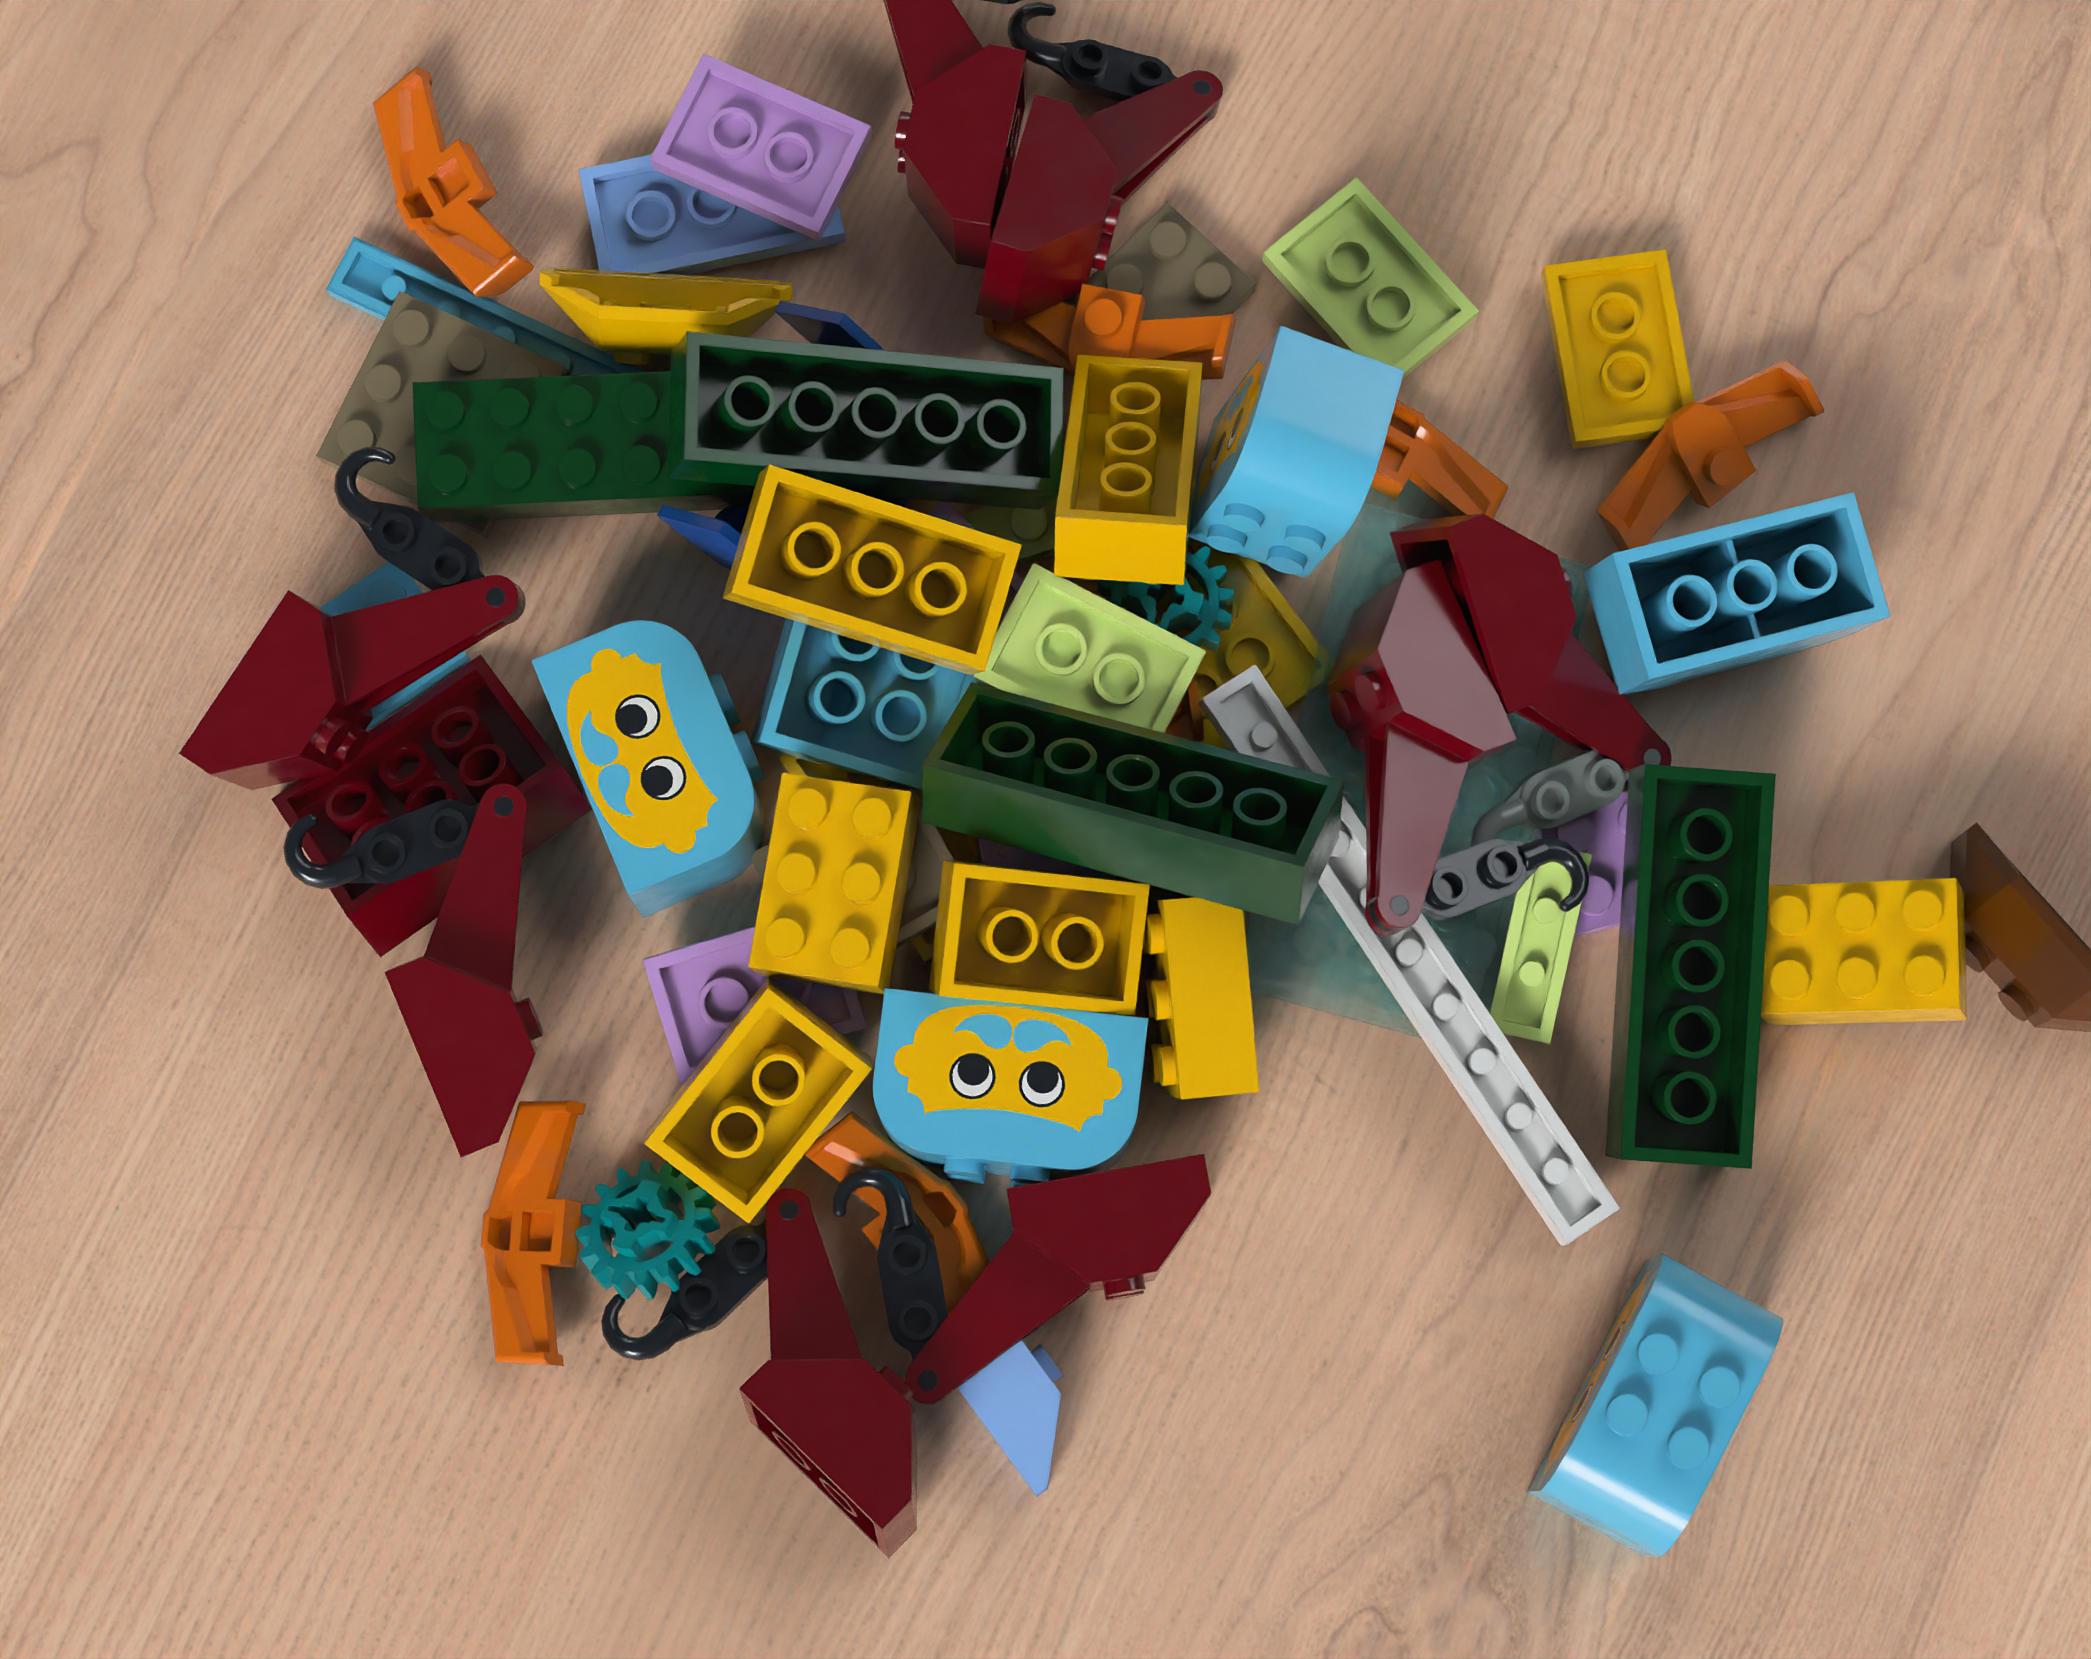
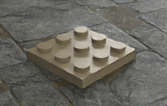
(417, 346)

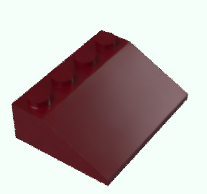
(435, 749)

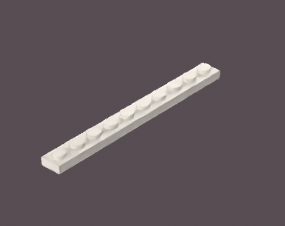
(1431, 989)

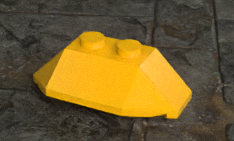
(653, 311)

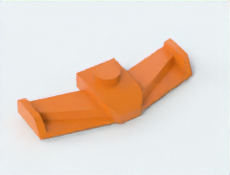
(443, 190)
(1112, 326)
(1705, 451)
(1436, 465)
(939, 1206)
(530, 1232)

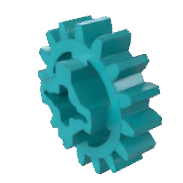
(1188, 607)
(647, 1230)

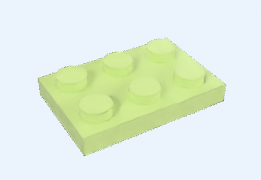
(1369, 281)
(1088, 655)

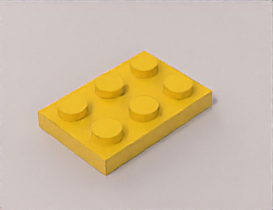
(1617, 346)

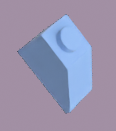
(1020, 1408)

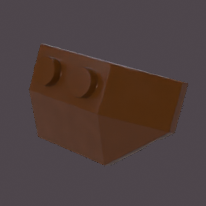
(2020, 938)

